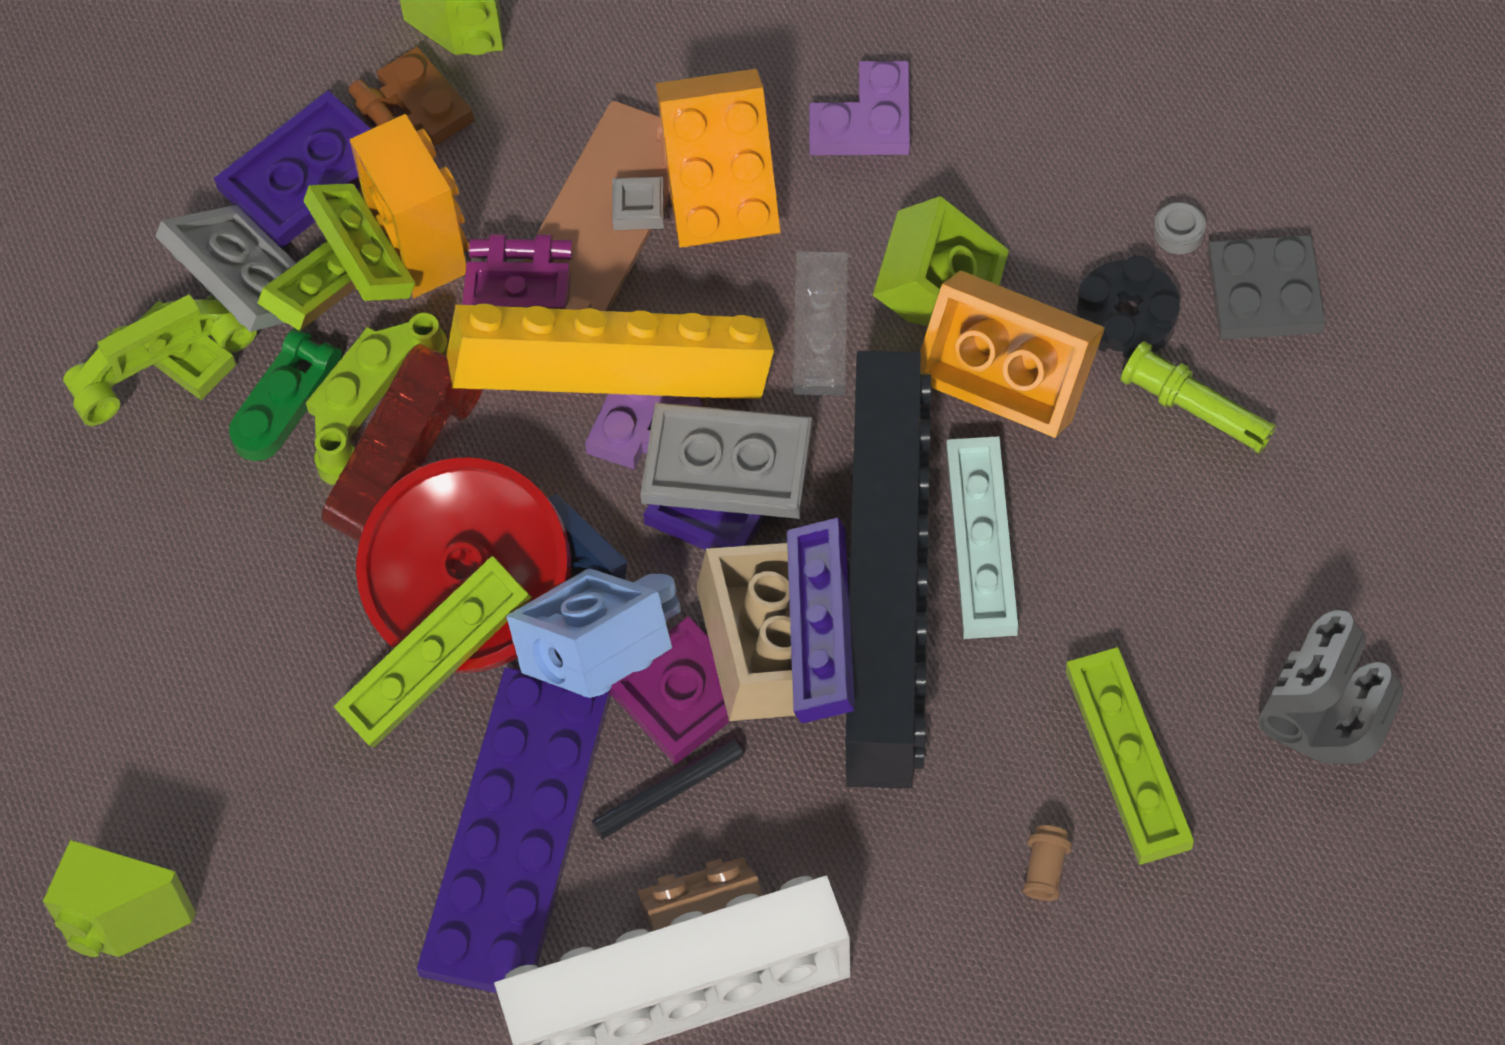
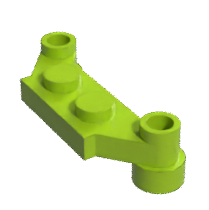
(145, 343)
(359, 385)

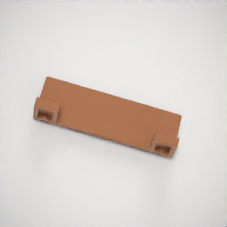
(622, 146)

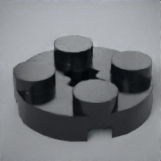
(1135, 282)

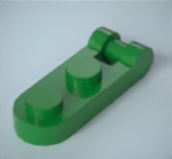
(281, 396)

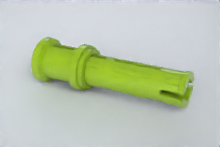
(1176, 386)

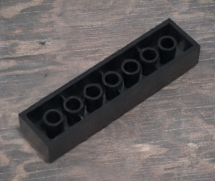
(889, 570)

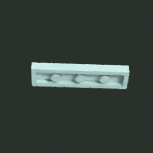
(981, 538)

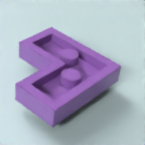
(873, 124)

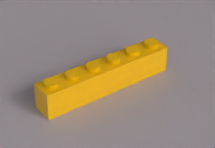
(608, 352)

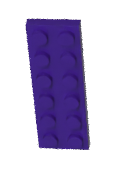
(513, 833)

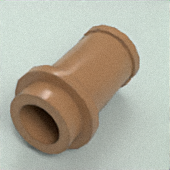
(1046, 862)

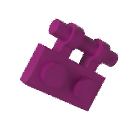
(516, 282)

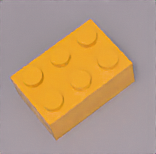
(718, 157)
(412, 201)
(1008, 353)

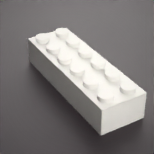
(683, 972)

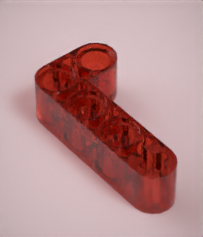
(397, 437)

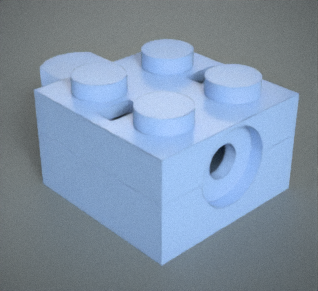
(594, 630)

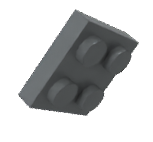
(1265, 287)

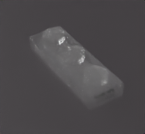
(820, 323)

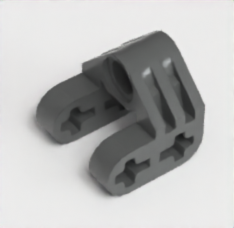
(1305, 696)

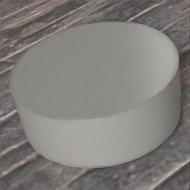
(1179, 228)

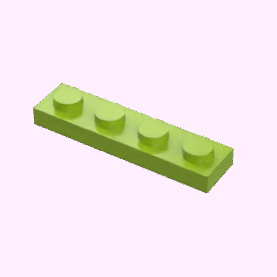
(432, 652)
(1129, 756)

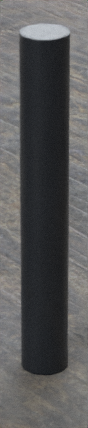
(667, 788)

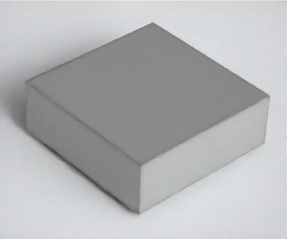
(638, 203)

